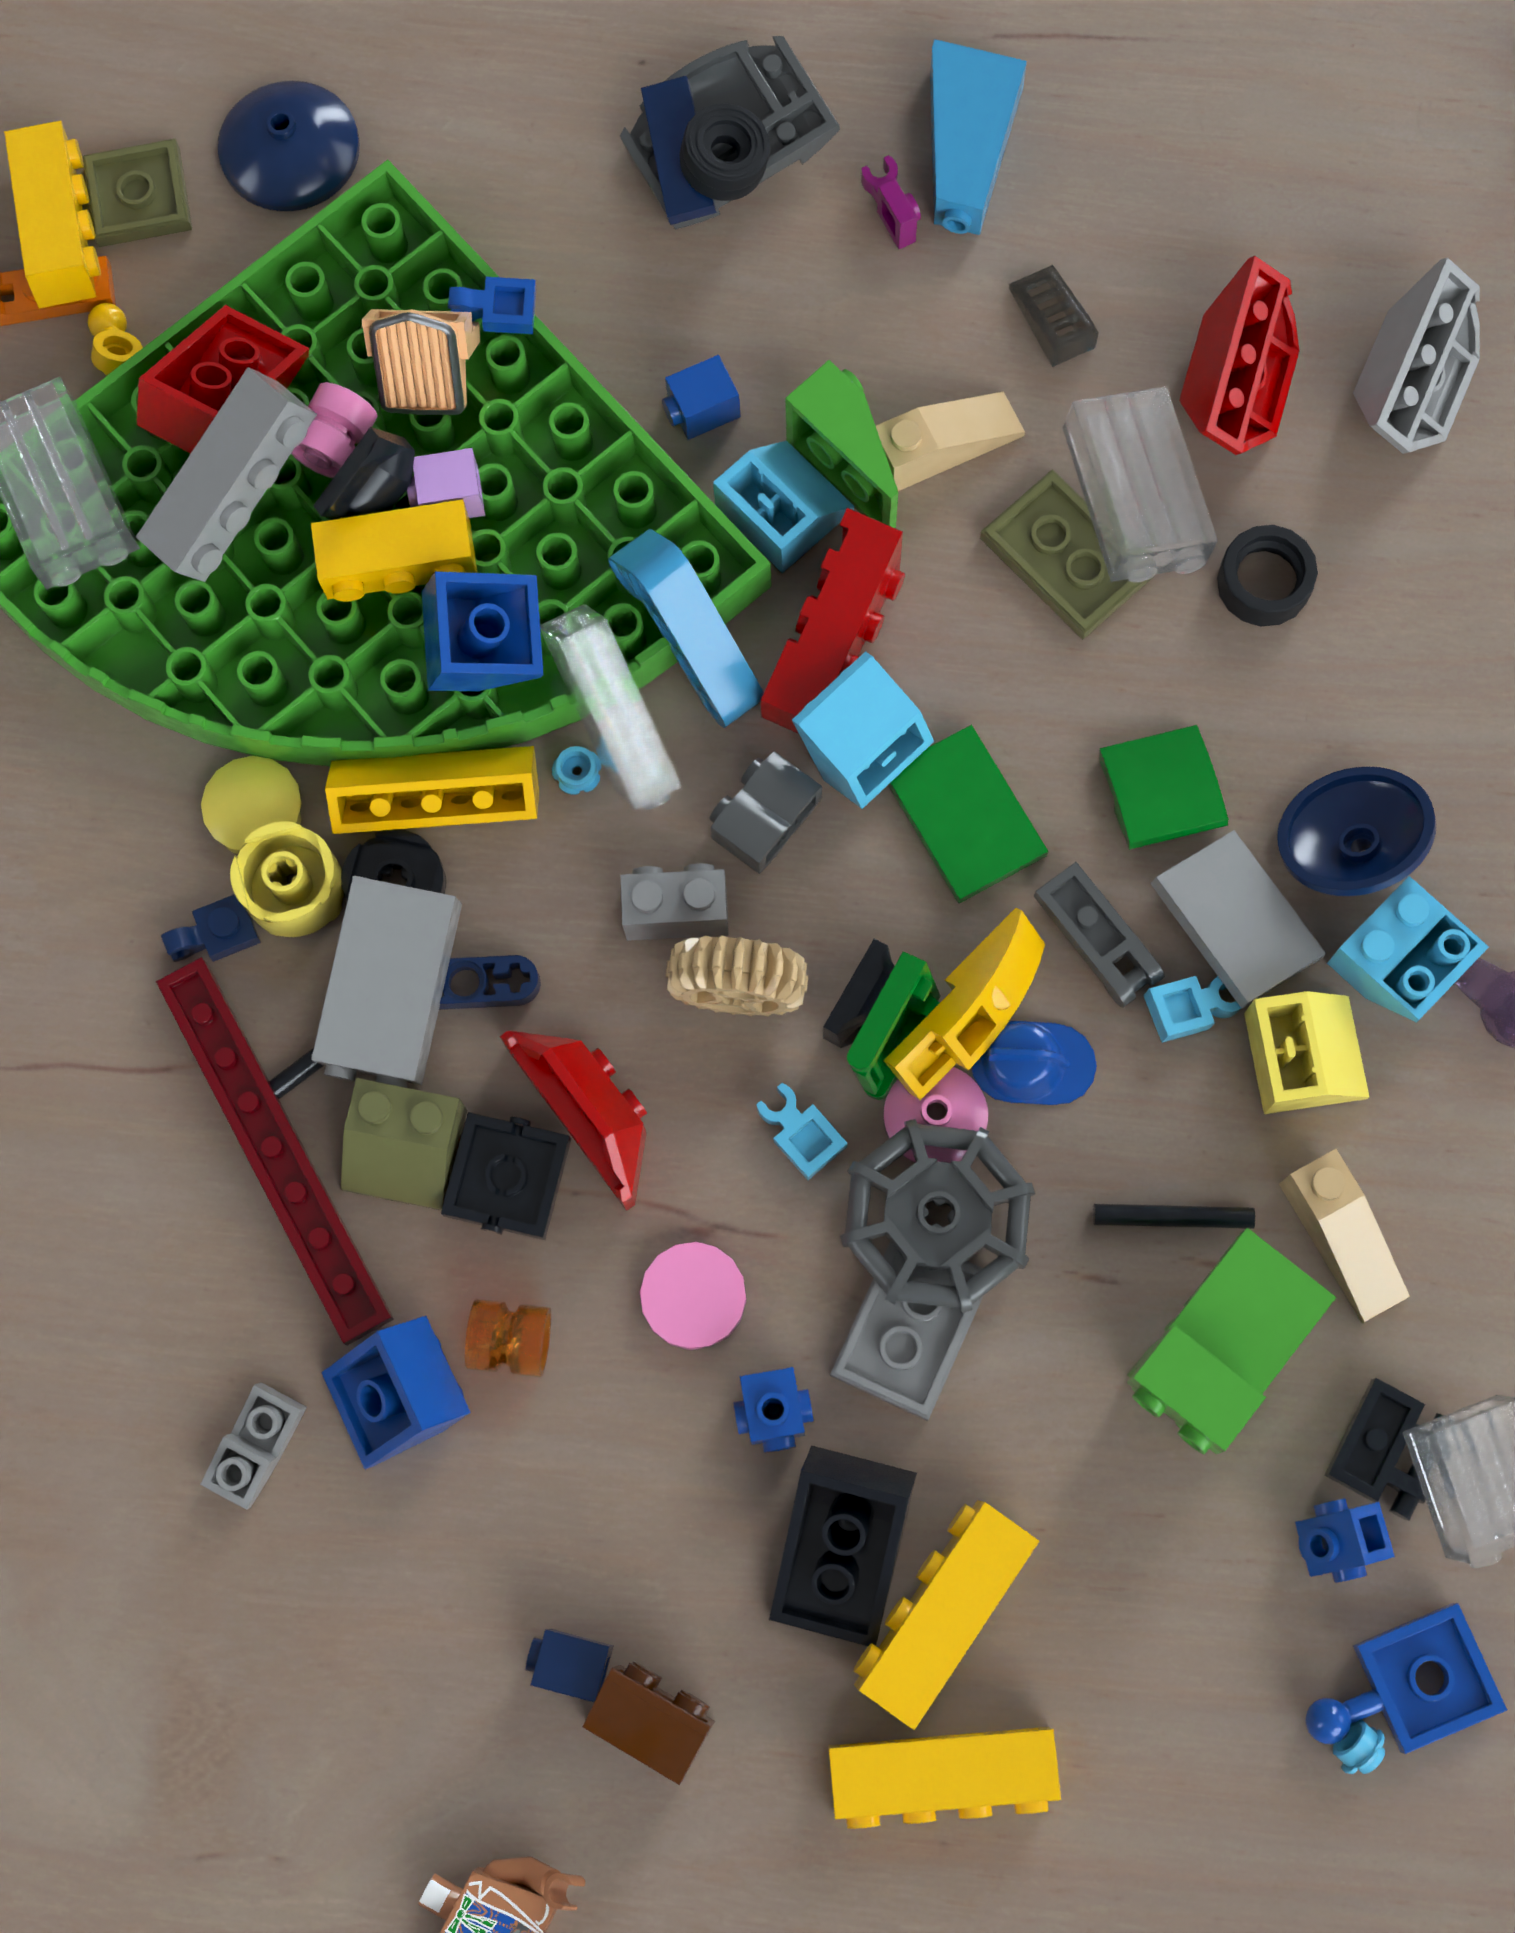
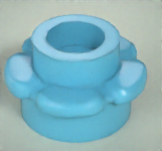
(577, 757)
(1360, 1749)

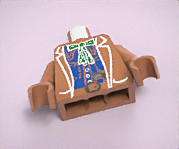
(502, 1897)

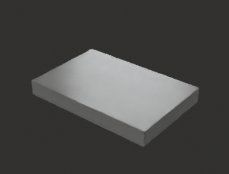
(1238, 919)
(906, 1347)

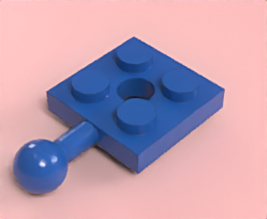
(1391, 1666)

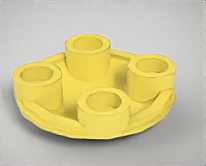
(248, 796)

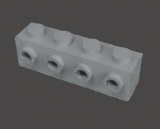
(226, 475)

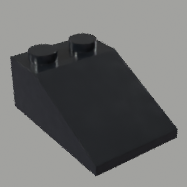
(842, 1545)

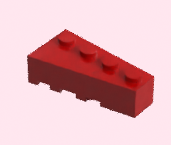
(838, 620)

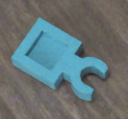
(1185, 1008)
(806, 1137)

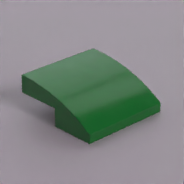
(1163, 787)

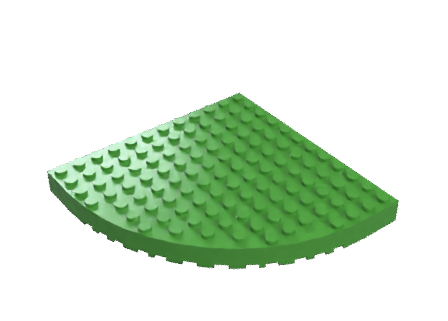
(257, 647)

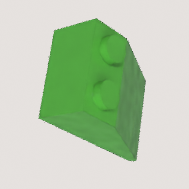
(838, 437)

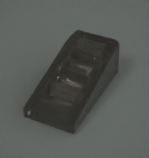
(1056, 348)

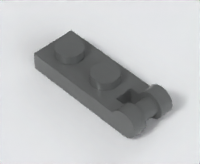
(1098, 933)

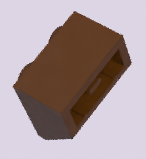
(648, 1721)

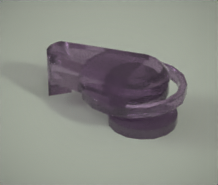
(1494, 994)

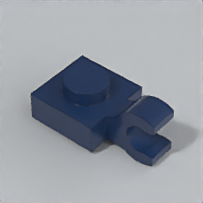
(220, 929)

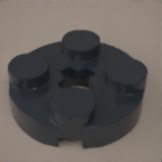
(392, 851)

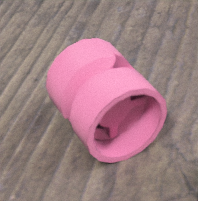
(339, 424)

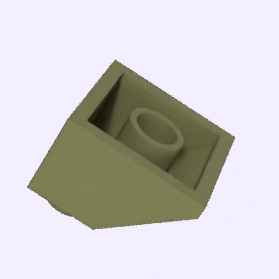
(400, 1143)

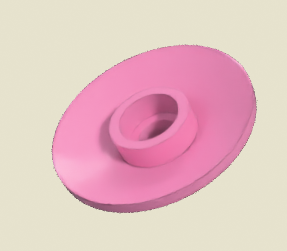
(956, 1092)

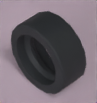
(1276, 541)

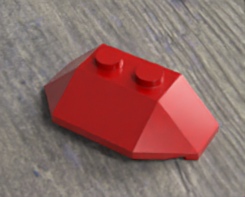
(1243, 360)
(587, 1104)

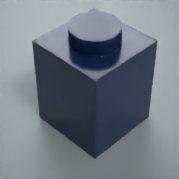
(569, 1664)

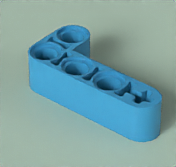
(685, 615)

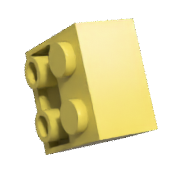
(1305, 1051)

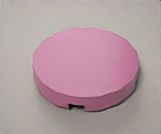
(693, 1295)

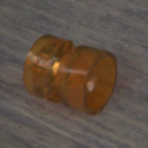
(508, 1337)

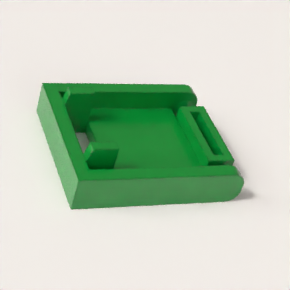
(899, 1009)

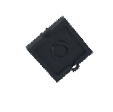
(506, 1176)

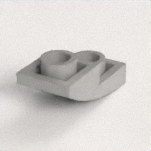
(254, 1446)

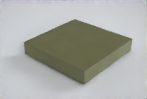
(137, 192)

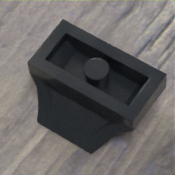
(370, 477)
(859, 995)

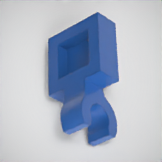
(504, 305)

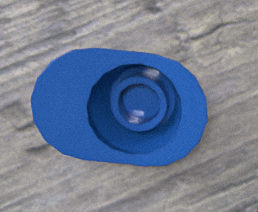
(1036, 1064)

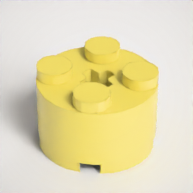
(261, 873)

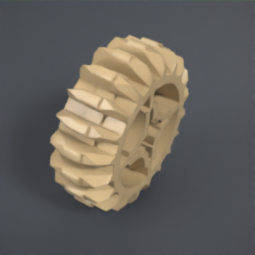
(737, 976)

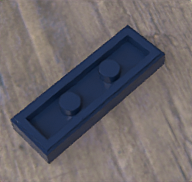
(668, 112)

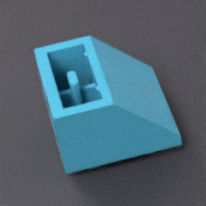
(779, 502)
(862, 731)
(1407, 952)

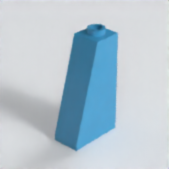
(970, 126)

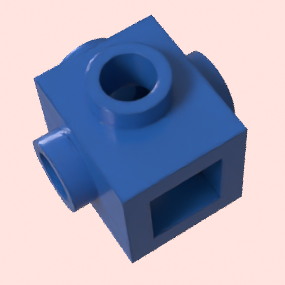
(773, 1388)
(1343, 1539)

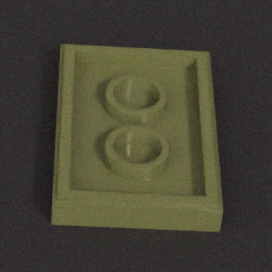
(1056, 553)

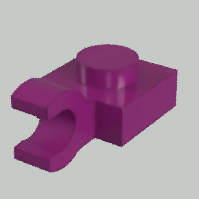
(894, 207)

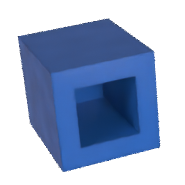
(701, 398)

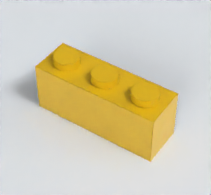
(392, 549)

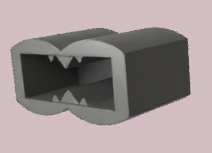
(765, 811)

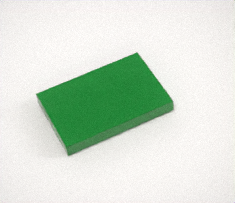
(966, 815)

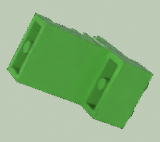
(1229, 1343)

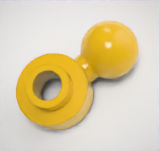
(110, 343)

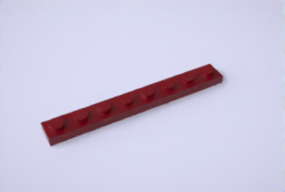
(275, 1152)

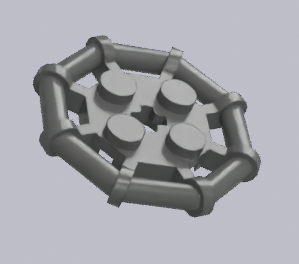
(935, 1245)

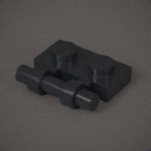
(1374, 1445)

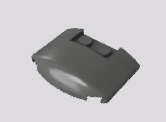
(766, 83)

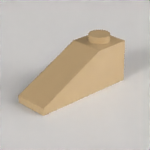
(946, 435)
(1346, 1234)

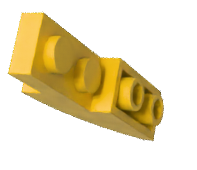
(981, 1003)

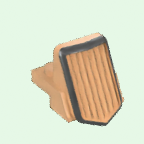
(421, 358)

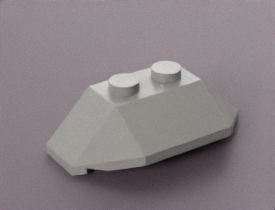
(1423, 360)

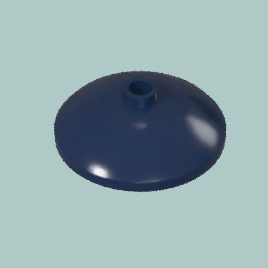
(291, 165)
(1355, 813)

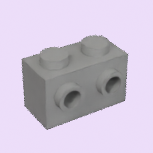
(674, 903)

